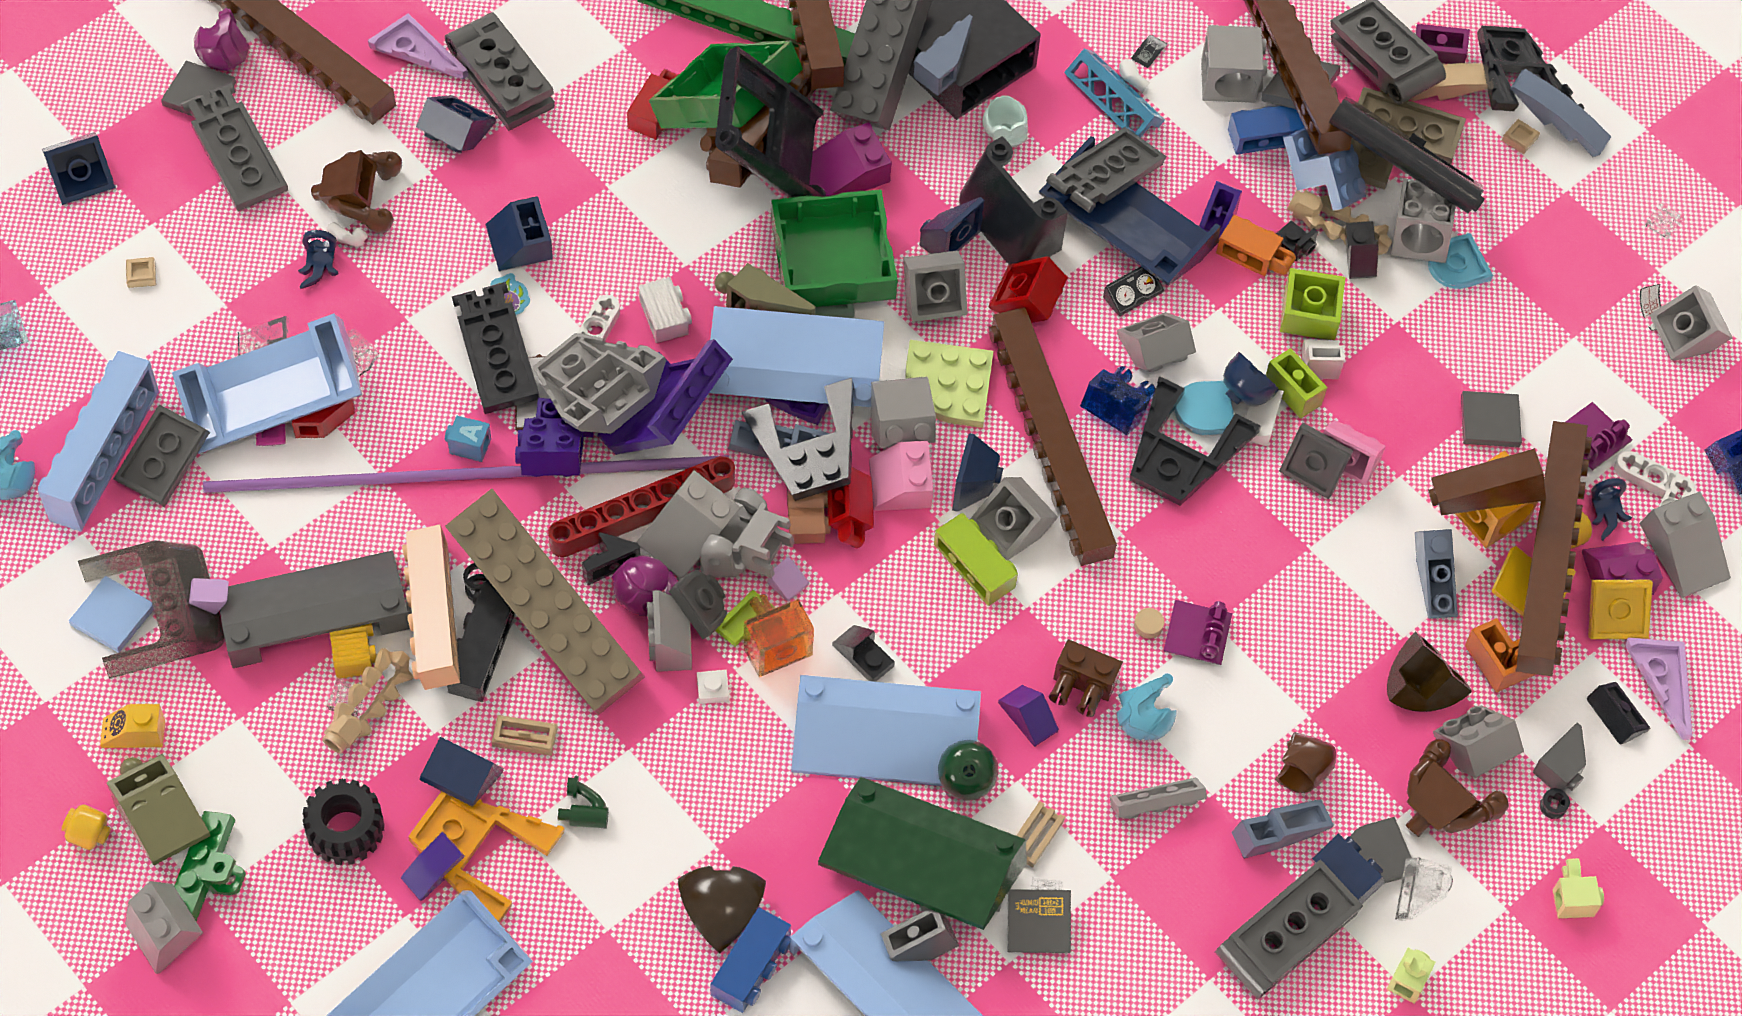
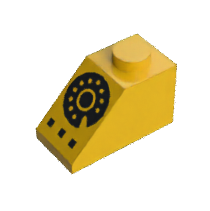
(134, 727)

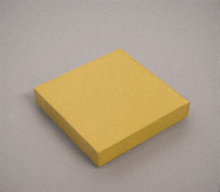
(1620, 609)

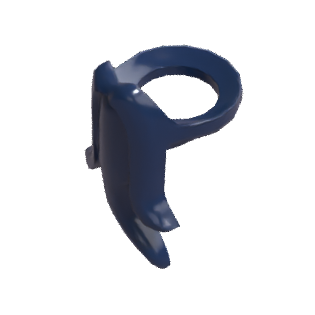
(318, 256)
(1608, 504)

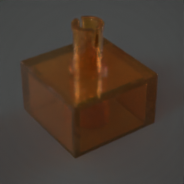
(777, 635)

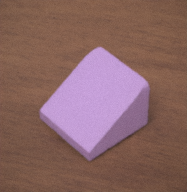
(787, 579)
(209, 594)

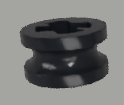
(1563, 805)

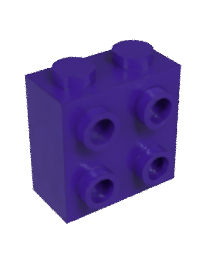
(549, 448)

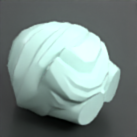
(1007, 119)

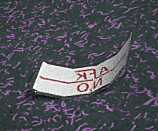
(1650, 302)

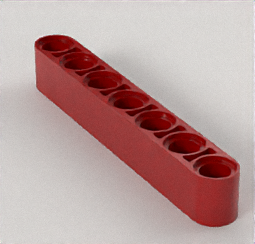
(627, 507)

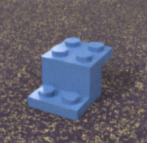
(1334, 169)

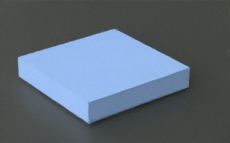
(111, 614)

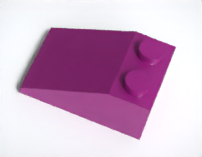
(851, 162)

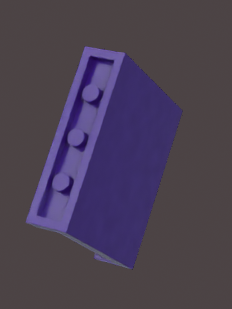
(677, 399)

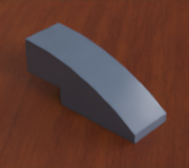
(1281, 828)

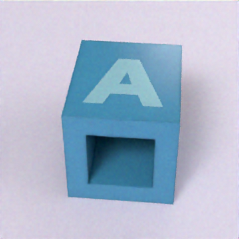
(468, 438)

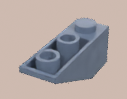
(941, 62)
(1437, 572)

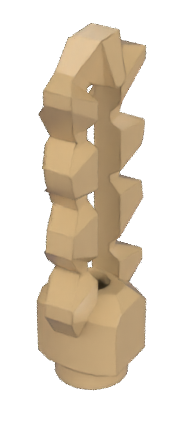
(1308, 206)
(347, 728)

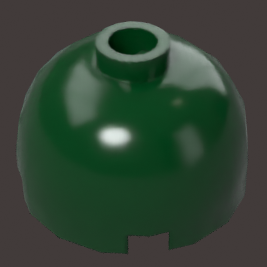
(952, 765)

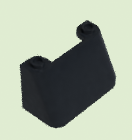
(1010, 218)

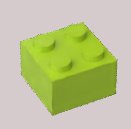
(1312, 304)

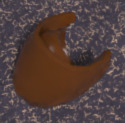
(1306, 763)

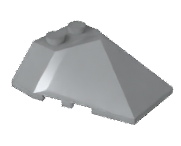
(599, 382)

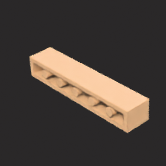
(431, 607)

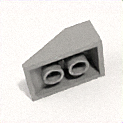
(686, 523)
(1687, 543)

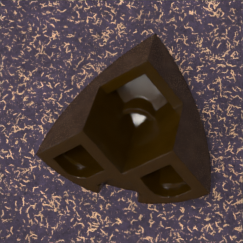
(1423, 679)
(721, 902)

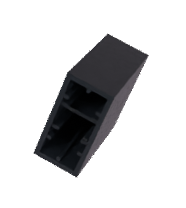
(997, 53)

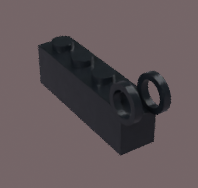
(483, 637)

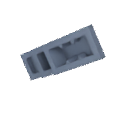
(1556, 108)
(744, 441)

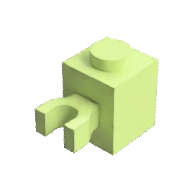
(1575, 894)
(1411, 974)

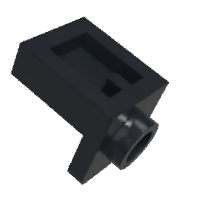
(1298, 240)

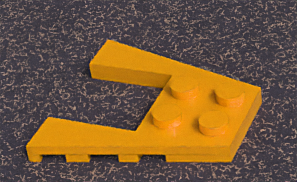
(468, 829)

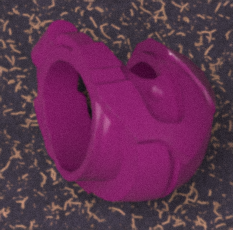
(222, 44)
(638, 579)

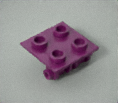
(1606, 435)
(1198, 631)

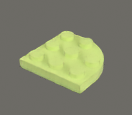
(956, 379)

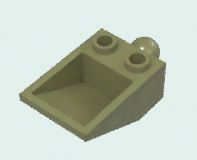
(757, 291)
(156, 807)

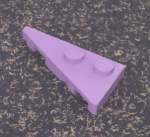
(414, 44)
(1665, 671)

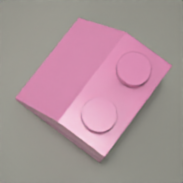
(1366, 451)
(902, 477)

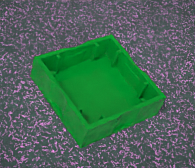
(694, 94)
(834, 248)

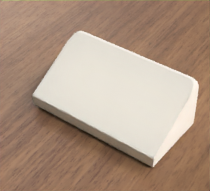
(1265, 416)

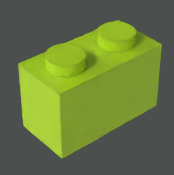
(1300, 385)

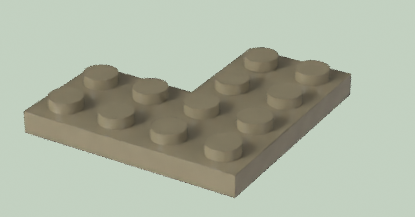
(1434, 126)

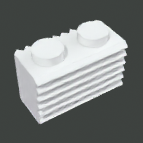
(664, 310)

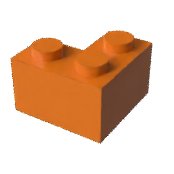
(1495, 655)

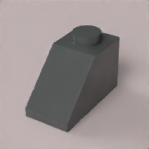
(1564, 761)
(920, 937)

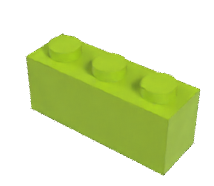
(976, 558)

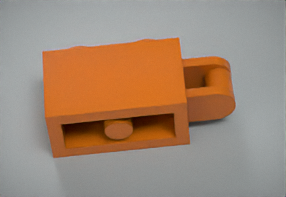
(1254, 247)

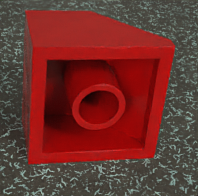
(1030, 285)

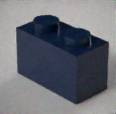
(1356, 873)

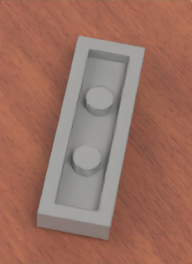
(1158, 798)

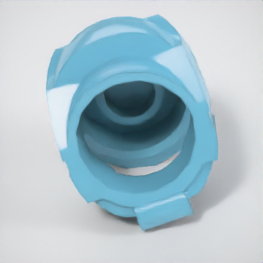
(15, 478)
(1139, 715)

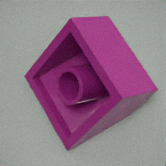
(1623, 562)

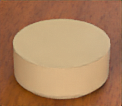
(1149, 623)

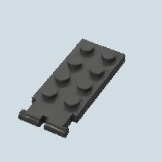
(235, 147)
(1107, 169)

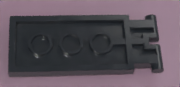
(495, 349)

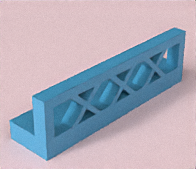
(1119, 86)

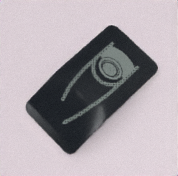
(1148, 51)

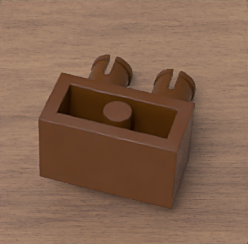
(1086, 671)

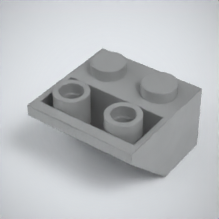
(668, 634)
(1480, 740)

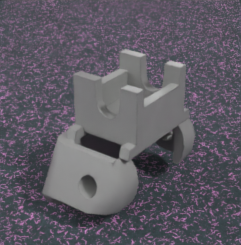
(747, 540)

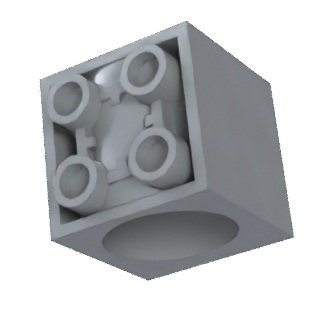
(1233, 64)
(1422, 223)

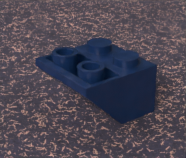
(519, 235)

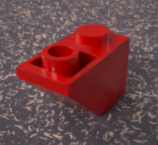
(324, 421)

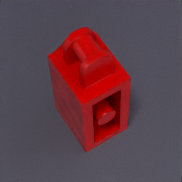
(640, 113)
(852, 509)

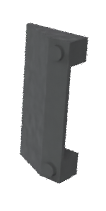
(312, 604)

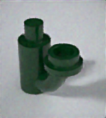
(583, 815)

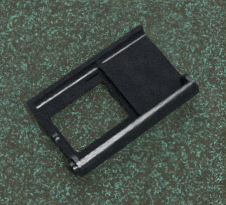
(790, 126)
(1408, 155)

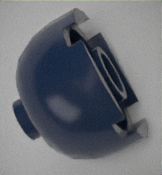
(1247, 382)

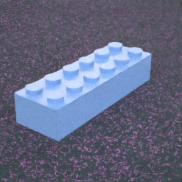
(98, 441)

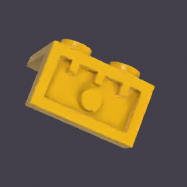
(1514, 578)

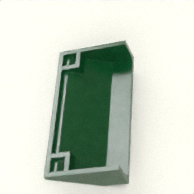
(923, 853)

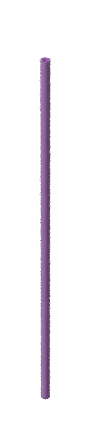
(440, 475)

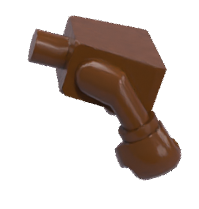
(349, 186)
(1443, 799)

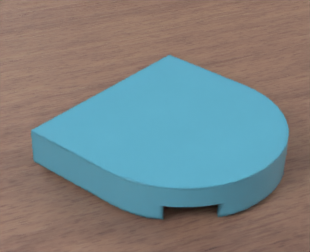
(1463, 266)
(1205, 408)

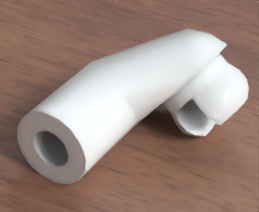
(1130, 73)
(343, 236)

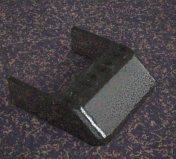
(168, 573)

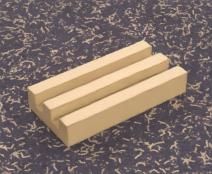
(520, 745)
(1049, 814)

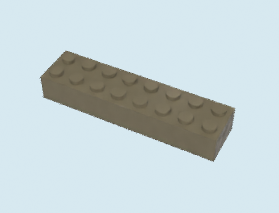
(545, 601)

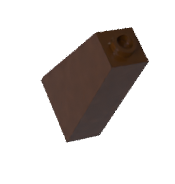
(1490, 484)

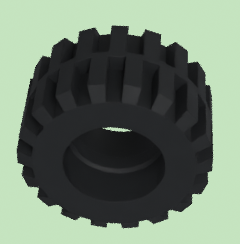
(336, 800)

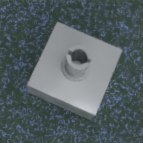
(935, 286)

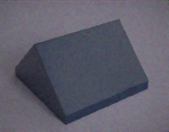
(459, 772)

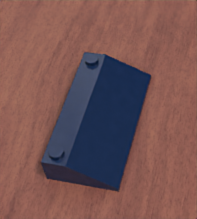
(1142, 228)

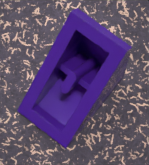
(1220, 207)
(1030, 713)

